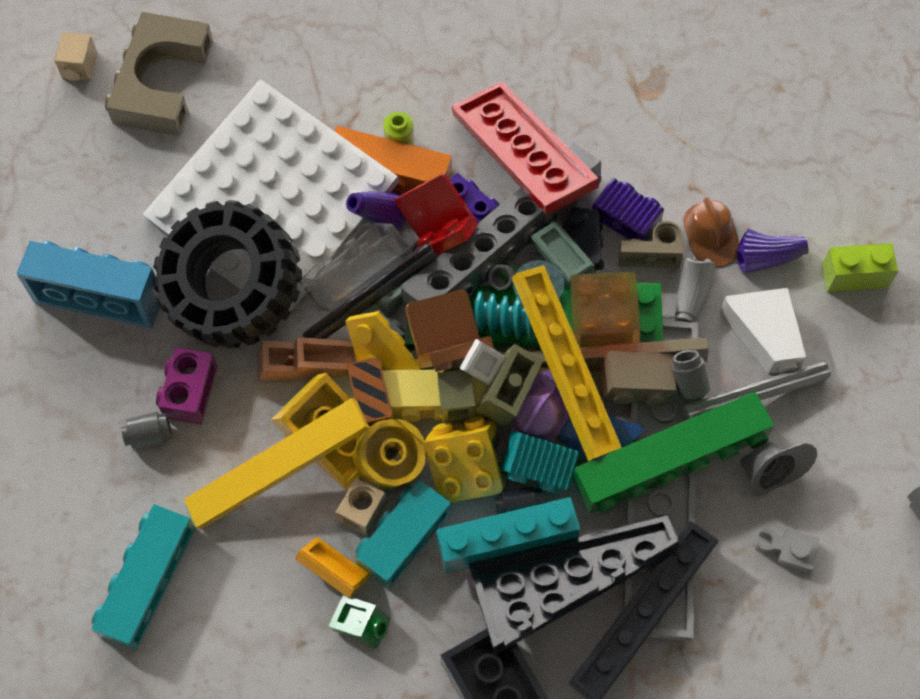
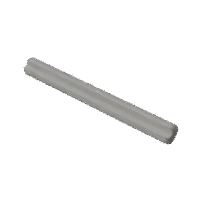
(764, 389)

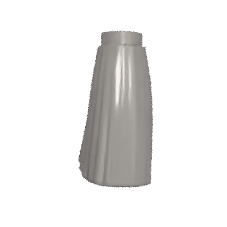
(693, 288)

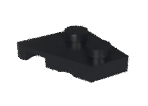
(585, 229)

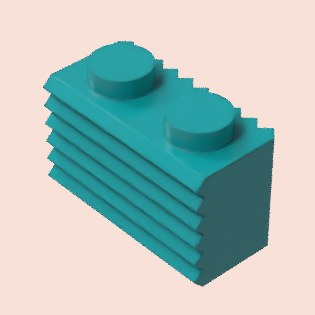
(540, 461)

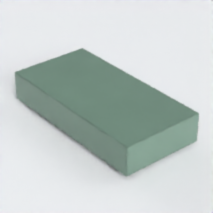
(561, 251)

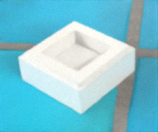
(482, 362)

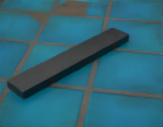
(642, 613)

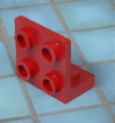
(437, 214)

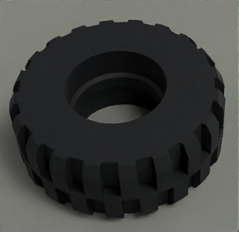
(192, 250)

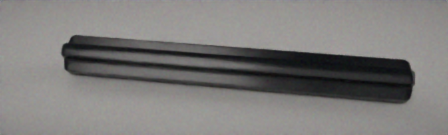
(372, 293)

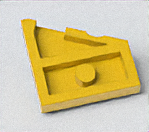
(374, 338)

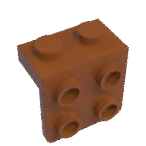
(443, 329)

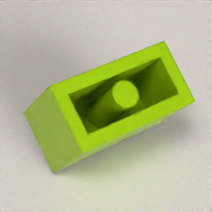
(859, 267)

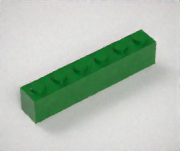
(672, 453)

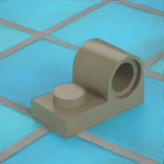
(654, 253)

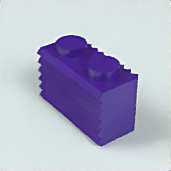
(628, 211)

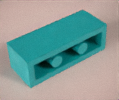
(402, 533)

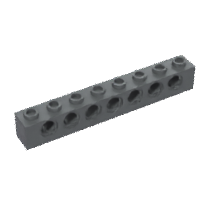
(492, 243)

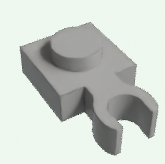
(794, 548)

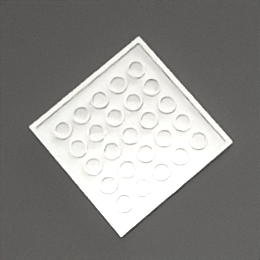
(286, 167)

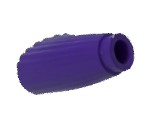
(376, 207)
(766, 251)

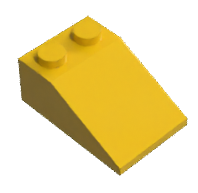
(310, 403)

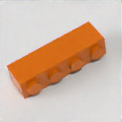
(409, 162)

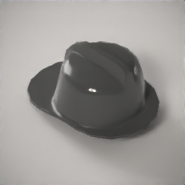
(775, 465)

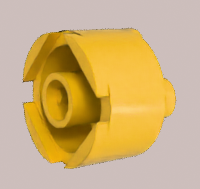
(406, 461)

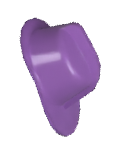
(542, 410)

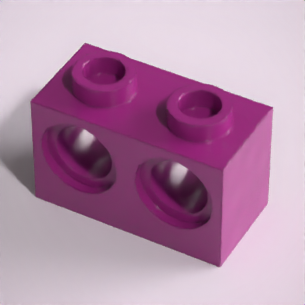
(195, 386)

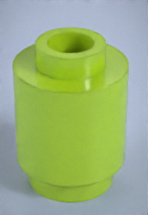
(399, 127)

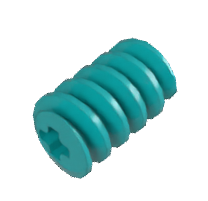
(502, 316)

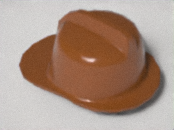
(711, 232)

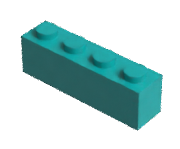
(506, 533)
(143, 577)

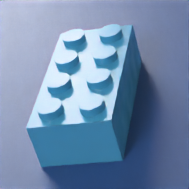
(89, 283)

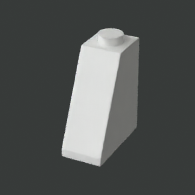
(767, 328)

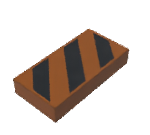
(370, 390)

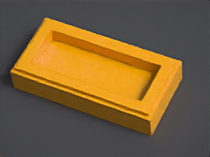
(333, 567)

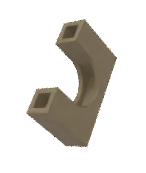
(153, 40)

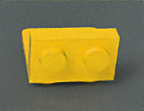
(464, 459)

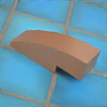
(303, 359)

